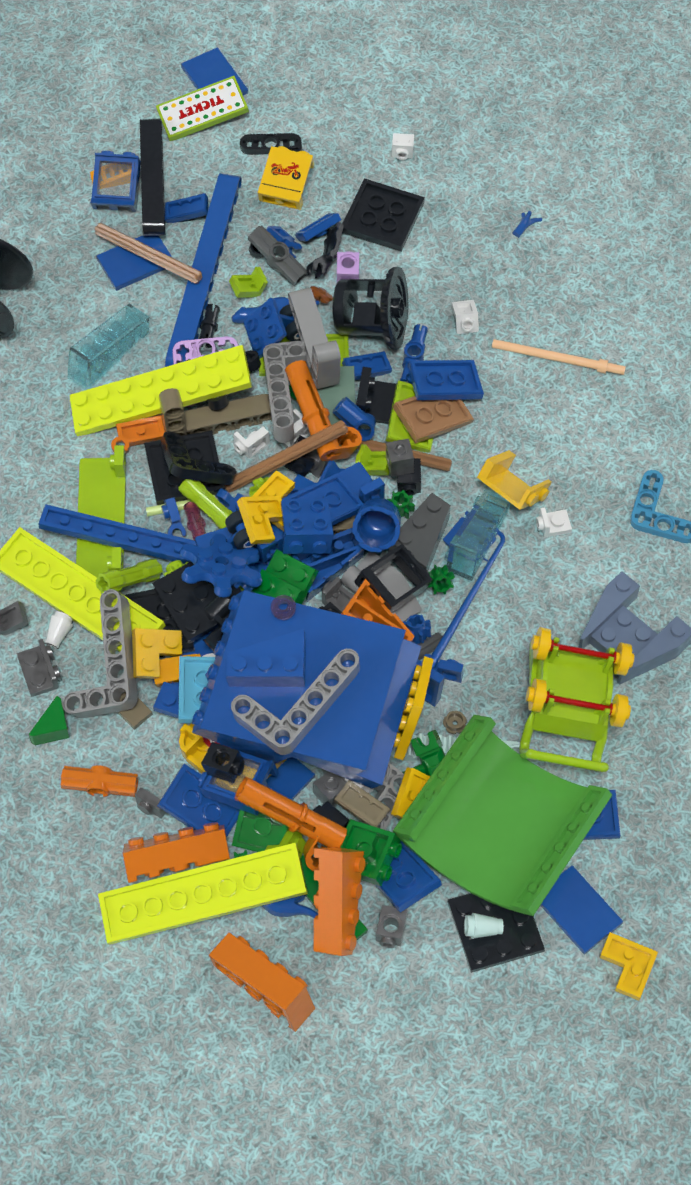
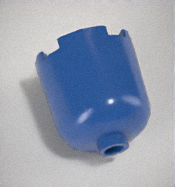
(377, 525)

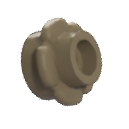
(450, 718)

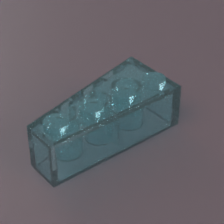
(106, 346)
(476, 534)

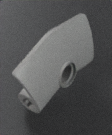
(392, 580)

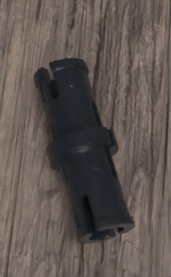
(209, 324)

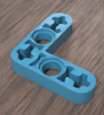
(648, 512)

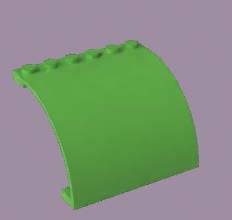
(498, 820)

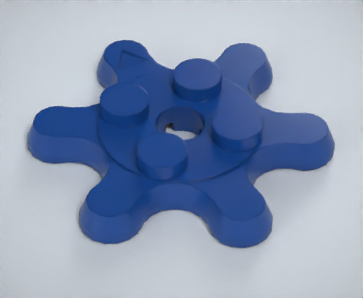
(229, 569)

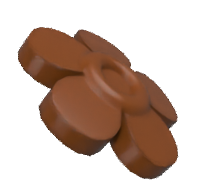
(321, 294)

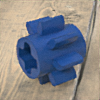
(419, 627)

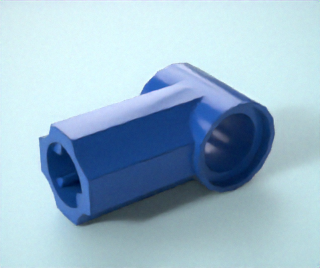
(354, 417)

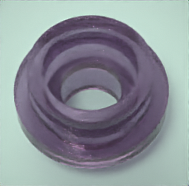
(286, 613)

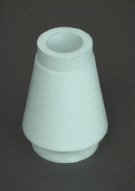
(482, 926)

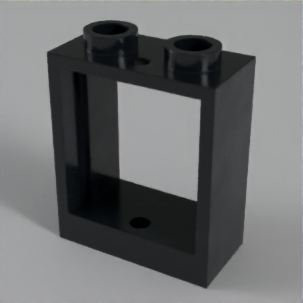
(411, 568)

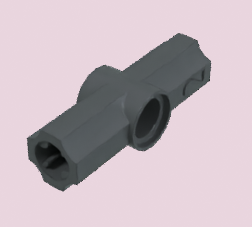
(287, 264)

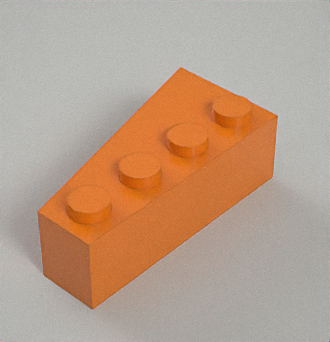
(175, 851)
(337, 899)
(263, 979)

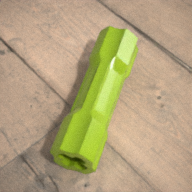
(200, 496)
(141, 572)

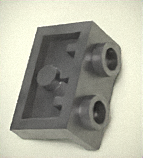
(38, 669)

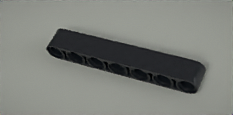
(152, 177)

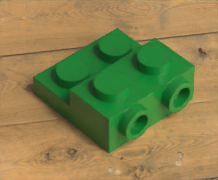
(286, 577)
(257, 831)
(378, 847)

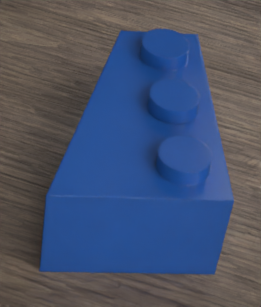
(343, 554)

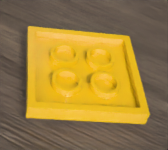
(413, 707)

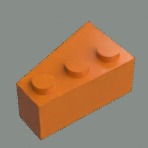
(370, 607)

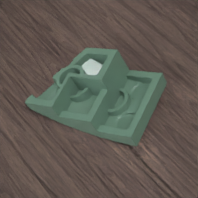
(334, 394)

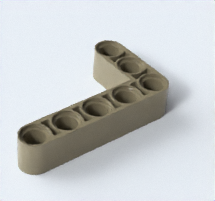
(237, 413)

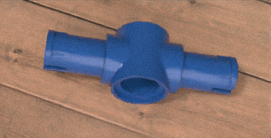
(414, 347)

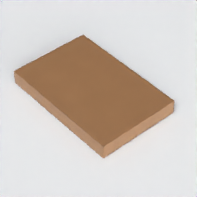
(431, 417)

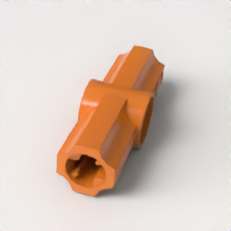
(99, 781)

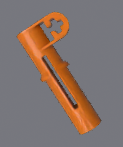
(316, 416)
(294, 816)

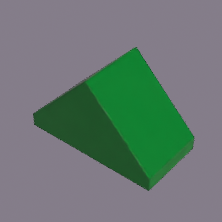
(51, 725)

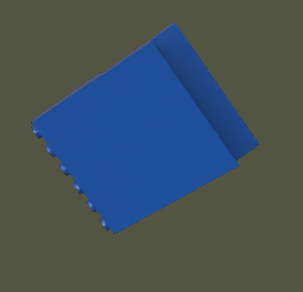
(362, 723)

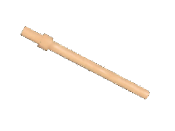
(602, 365)

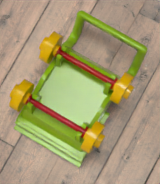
(573, 696)

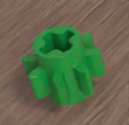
(405, 500)
(444, 579)

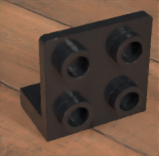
(375, 396)

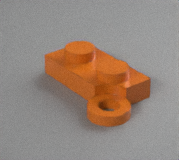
(139, 432)

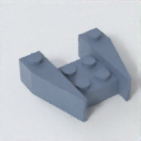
(616, 624)

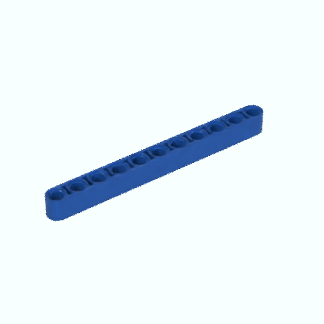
(206, 261)

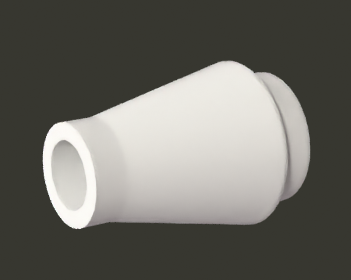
(58, 628)

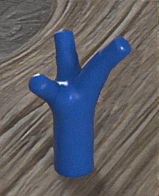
(525, 223)

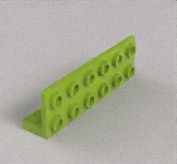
(102, 495)

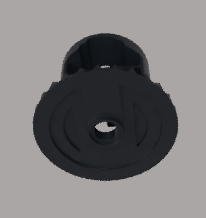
(369, 318)

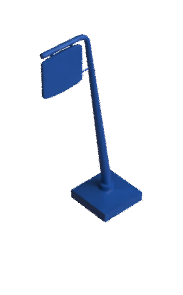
(436, 679)

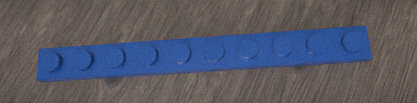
(117, 534)

